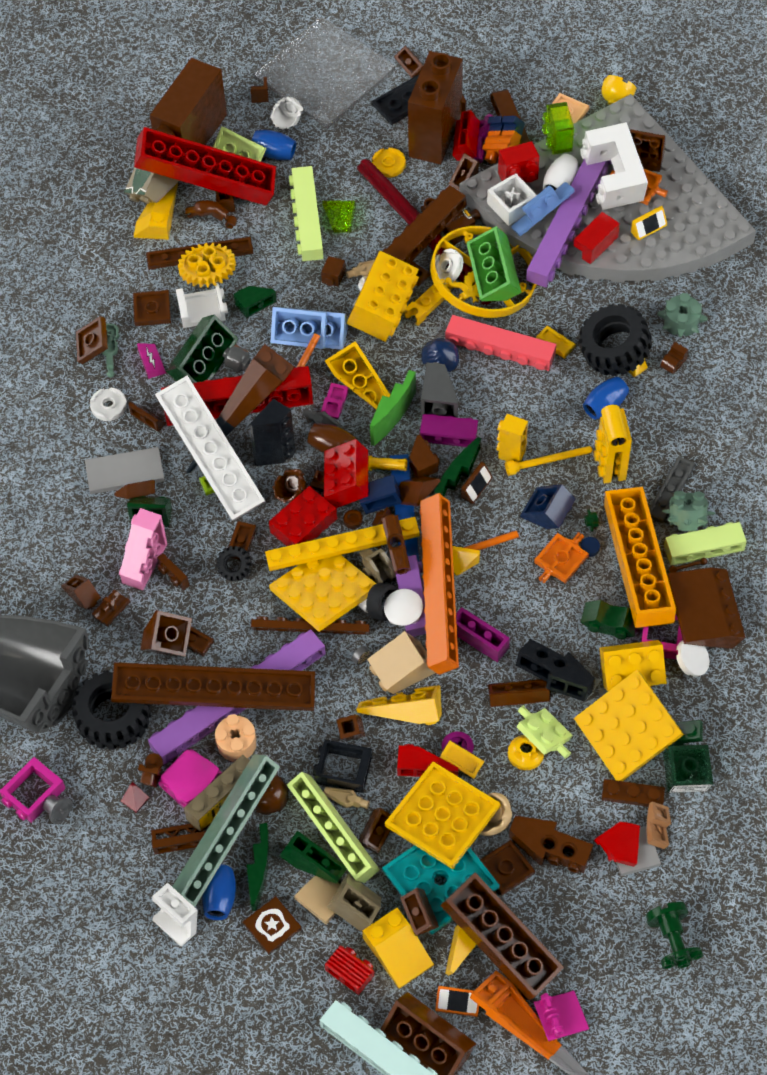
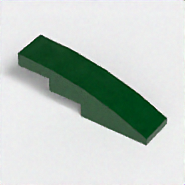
(460, 466)
(258, 871)

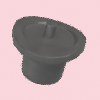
(57, 808)

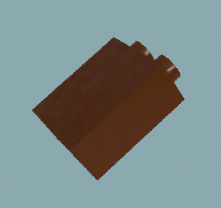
(192, 104)
(435, 107)

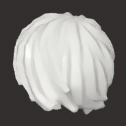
(286, 113)

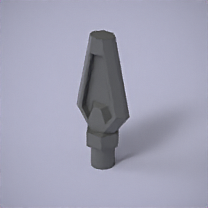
(320, 417)

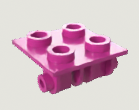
(560, 1015)

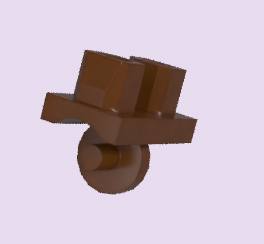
(110, 608)
(152, 770)

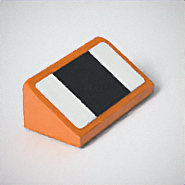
(456, 1001)

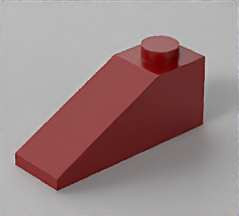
(415, 760)

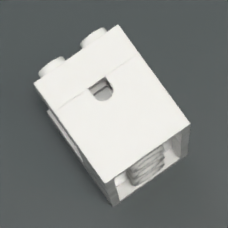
(629, 181)

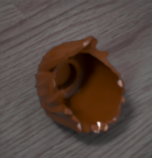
(289, 485)

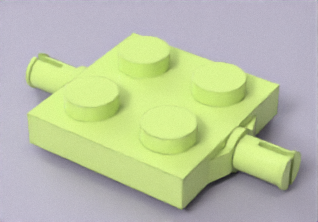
(544, 731)

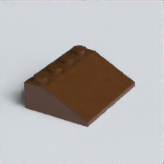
(706, 608)

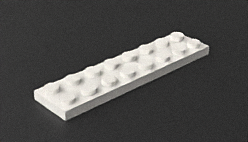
(210, 448)

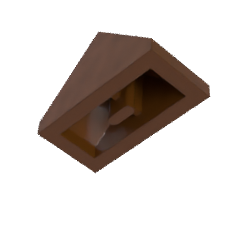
(466, 168)

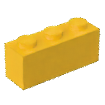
(512, 438)

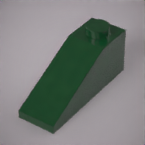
(311, 858)

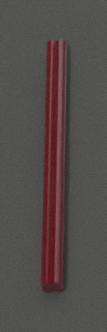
(401, 206)

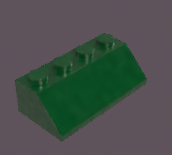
(203, 351)

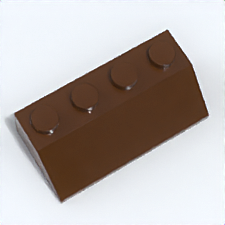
(427, 1036)

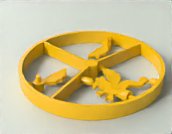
(466, 287)

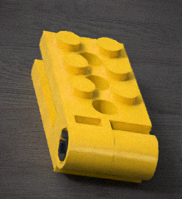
(613, 444)

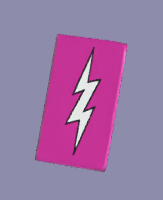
(151, 360)

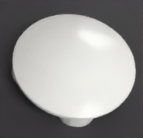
(403, 607)

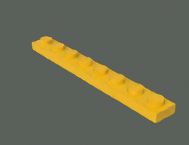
(336, 545)

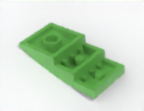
(392, 408)

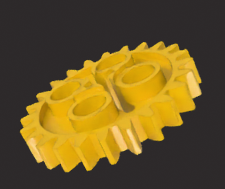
(196, 265)

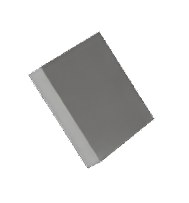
(647, 856)

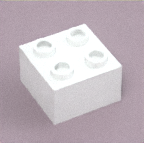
(509, 198)

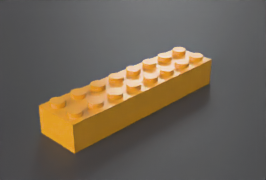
(639, 557)

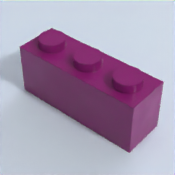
(448, 430)
(481, 635)

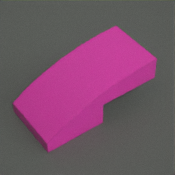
(335, 400)

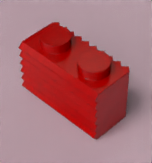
(350, 969)

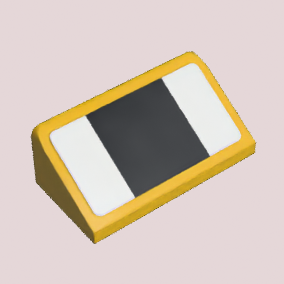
(649, 223)

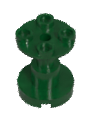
(671, 928)

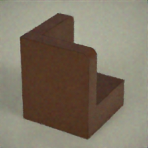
(260, 93)

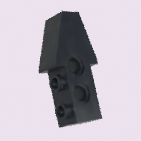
(560, 672)

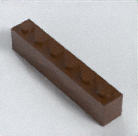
(427, 225)

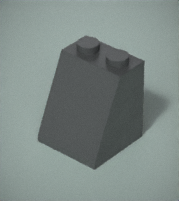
(438, 392)

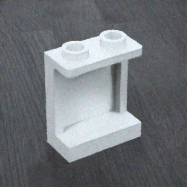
(201, 304)
(176, 915)

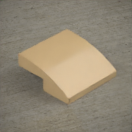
(317, 896)

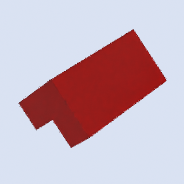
(466, 135)
(597, 237)

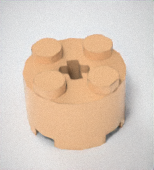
(235, 737)

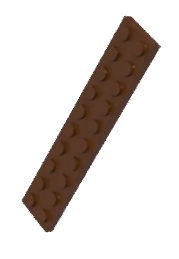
(213, 686)

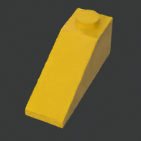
(459, 950)

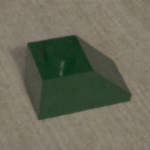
(254, 299)

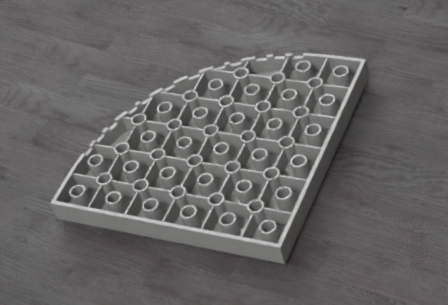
(699, 217)

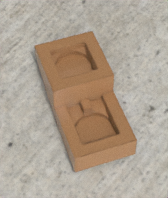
(657, 821)

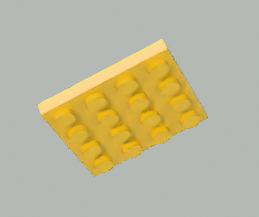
(323, 589)
(628, 726)
(442, 815)

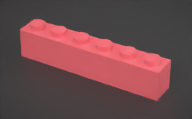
(501, 343)

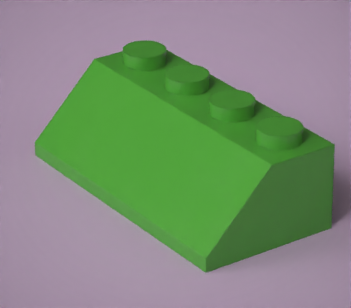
(493, 266)

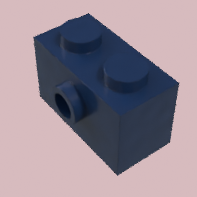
(381, 494)

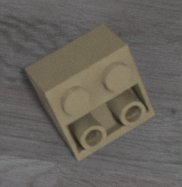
(355, 903)

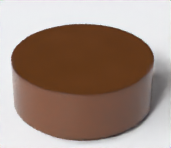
(353, 519)

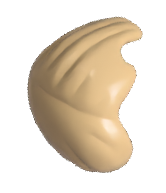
(501, 818)

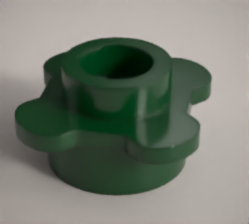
(591, 520)

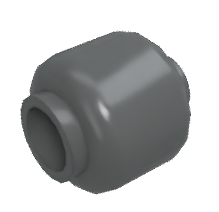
(236, 358)

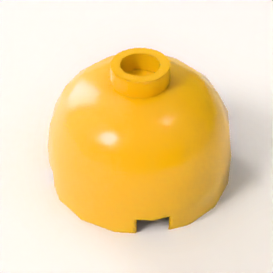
(615, 89)

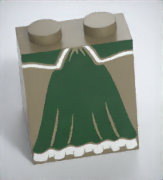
(148, 186)

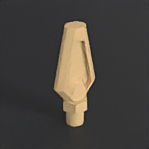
(362, 269)
(346, 797)

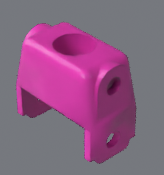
(188, 777)

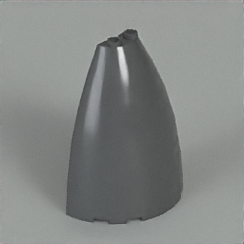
(39, 670)

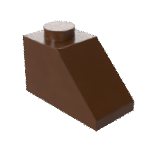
(81, 591)

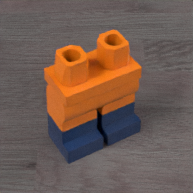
(502, 134)

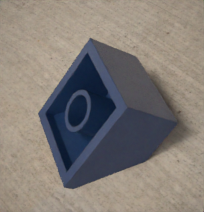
(548, 506)

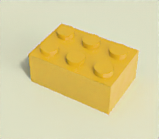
(624, 659)

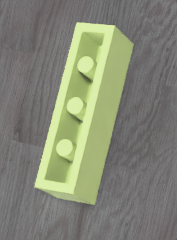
(705, 543)

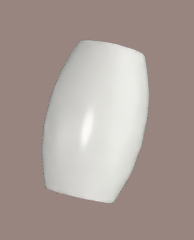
(560, 171)

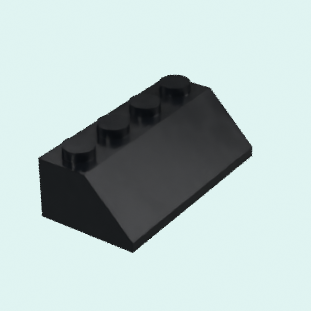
(272, 435)

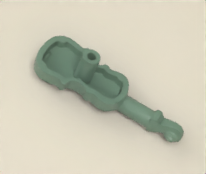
(112, 336)

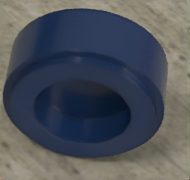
(591, 546)

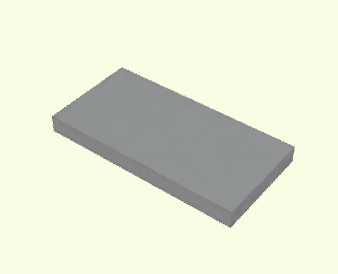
(118, 470)

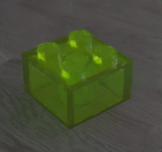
(558, 128)

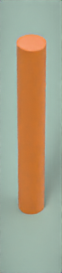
(309, 349)
(494, 541)

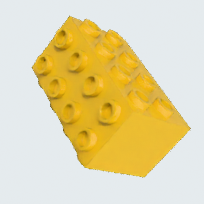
(383, 296)

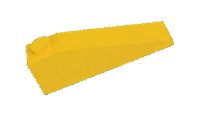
(157, 218)
(356, 373)
(418, 707)

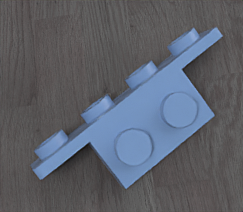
(541, 206)

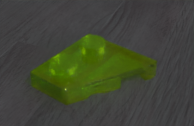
(340, 215)

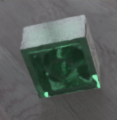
(687, 768)

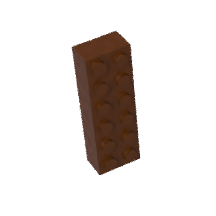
(502, 936)

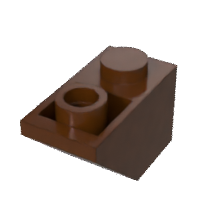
(422, 459)

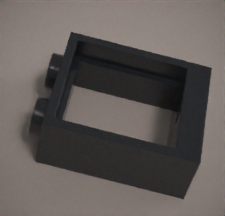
(348, 750)

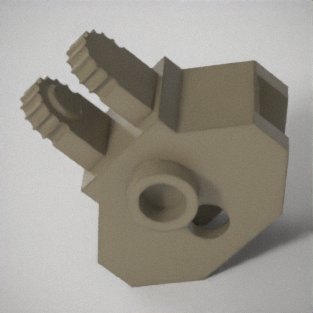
(377, 565)

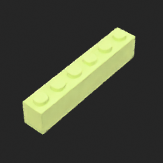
(307, 213)
(333, 827)

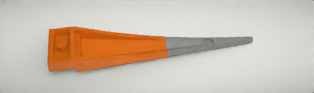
(511, 1011)

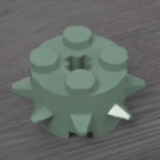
(682, 315)
(688, 510)

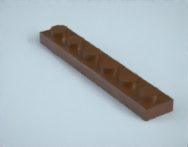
(302, 625)

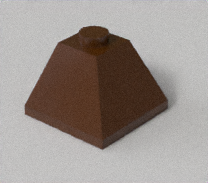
(167, 634)

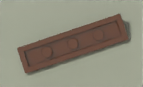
(174, 842)

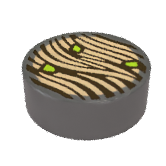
(360, 655)

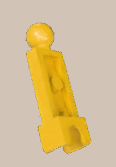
(425, 304)

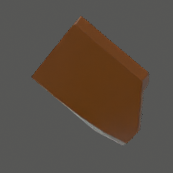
(416, 489)

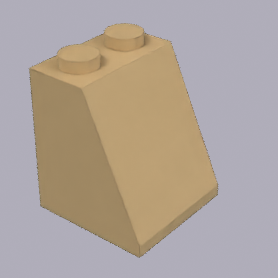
(400, 663)

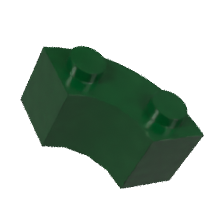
(608, 619)

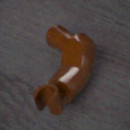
(211, 208)

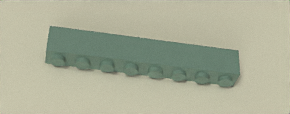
(225, 828)

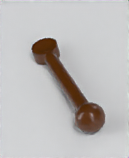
(703, 561)

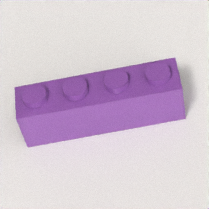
(413, 581)

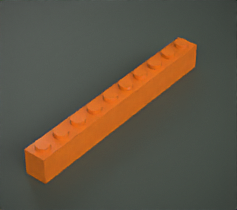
(439, 584)

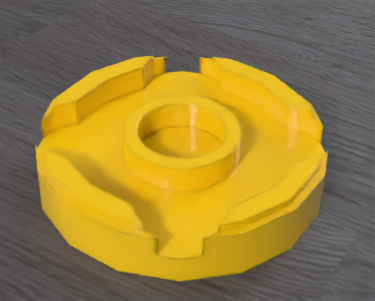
(394, 163)

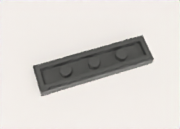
(674, 482)

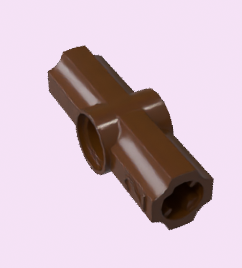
(398, 554)

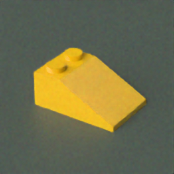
(397, 948)

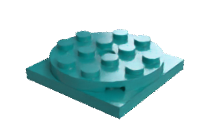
(419, 870)

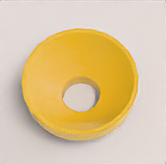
(523, 760)

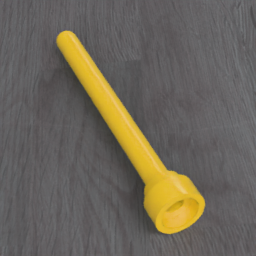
(513, 467)

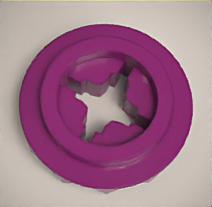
(458, 737)

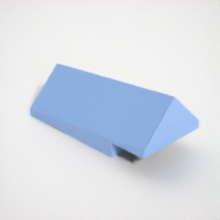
(298, 325)

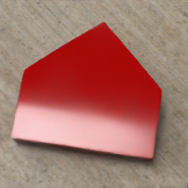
(621, 843)

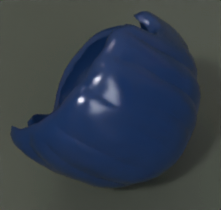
(442, 352)

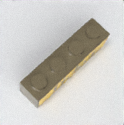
(206, 805)

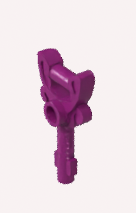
(483, 133)

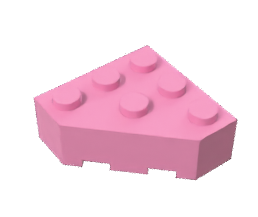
(144, 545)

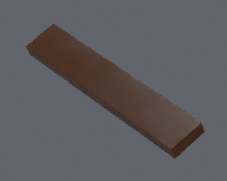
(170, 257)

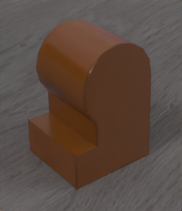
(674, 358)

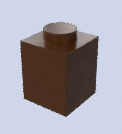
(333, 271)
(350, 727)

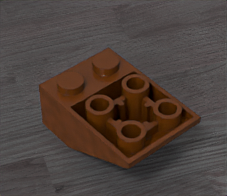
(649, 149)

